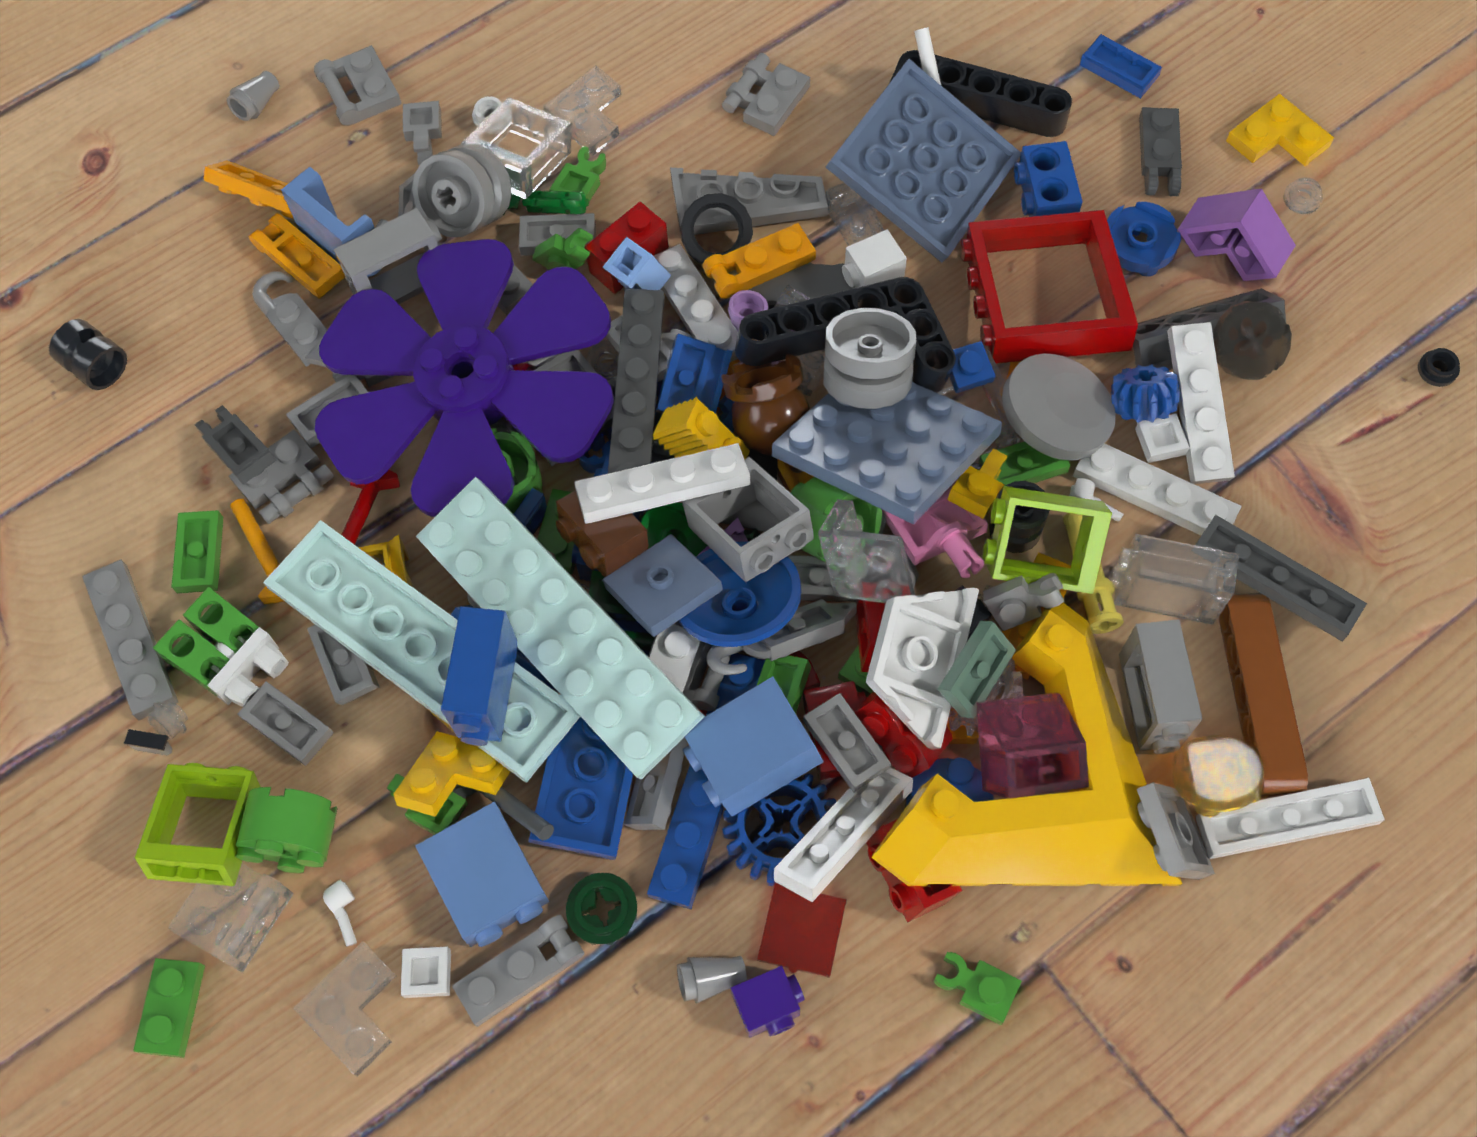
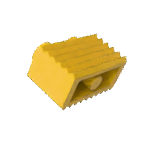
(693, 429)

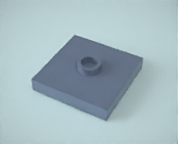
(662, 585)

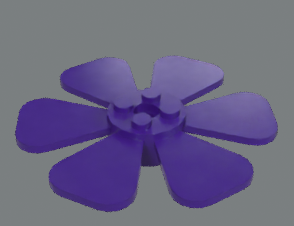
(464, 374)

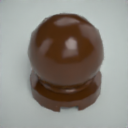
(765, 401)

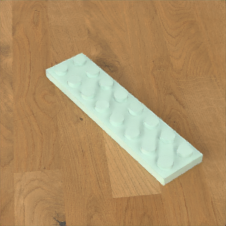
(561, 628)
(409, 640)

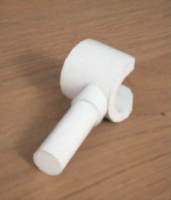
(1085, 489)
(336, 898)

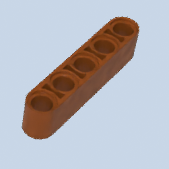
(1263, 692)

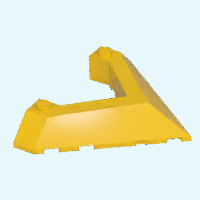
(1047, 838)

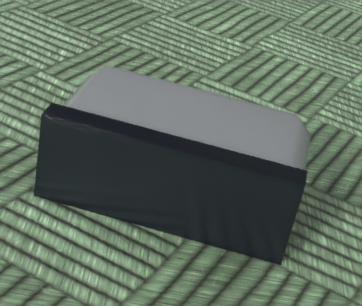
(148, 742)

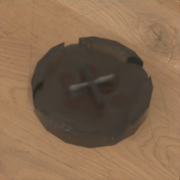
(1251, 340)

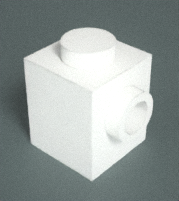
(873, 260)

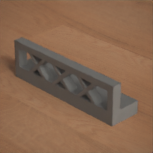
(1151, 338)
(1286, 580)

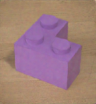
(1241, 227)

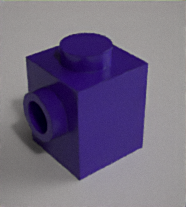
(768, 1002)

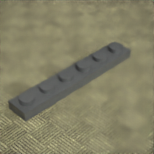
(636, 380)

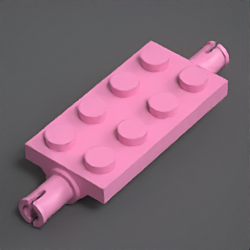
(940, 530)

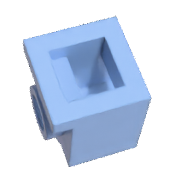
(636, 267)

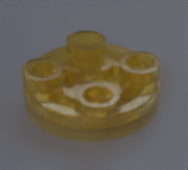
(1218, 774)

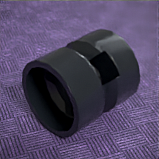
(88, 354)
(1026, 523)

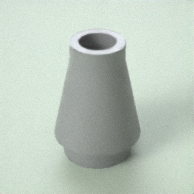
(251, 97)
(709, 976)

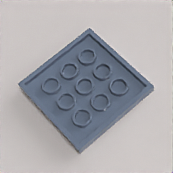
(924, 160)
(891, 454)

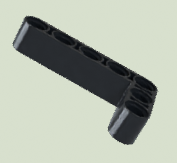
(1002, 96)
(812, 317)

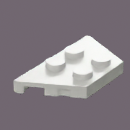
(914, 654)

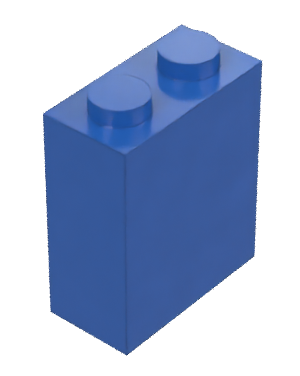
(480, 675)

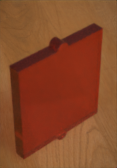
(801, 932)

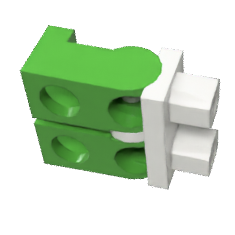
(232, 661)

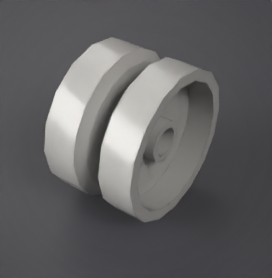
(462, 189)
(869, 357)

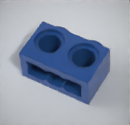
(1047, 180)

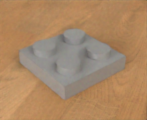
(1177, 837)

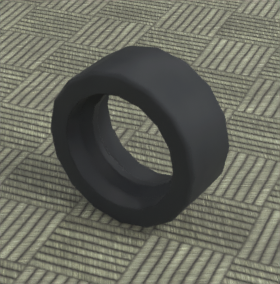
(708, 201)

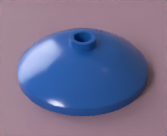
(745, 610)

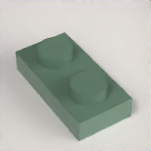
(976, 669)

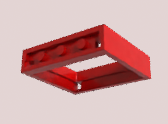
(1065, 339)

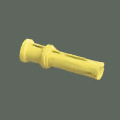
(1108, 618)

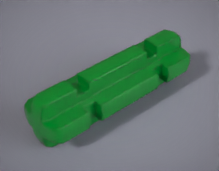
(556, 202)

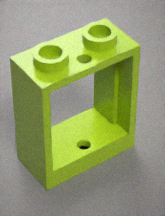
(1088, 548)
(192, 863)

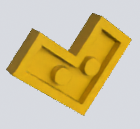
(1283, 125)
(443, 766)

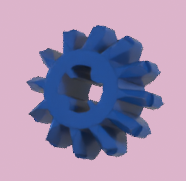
(1145, 393)

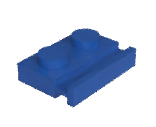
(693, 372)

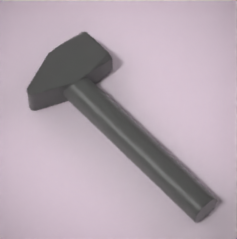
(515, 809)

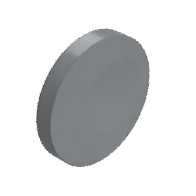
(1058, 406)

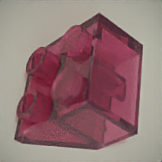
(1030, 746)

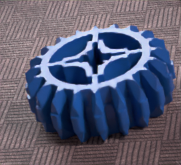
(769, 812)

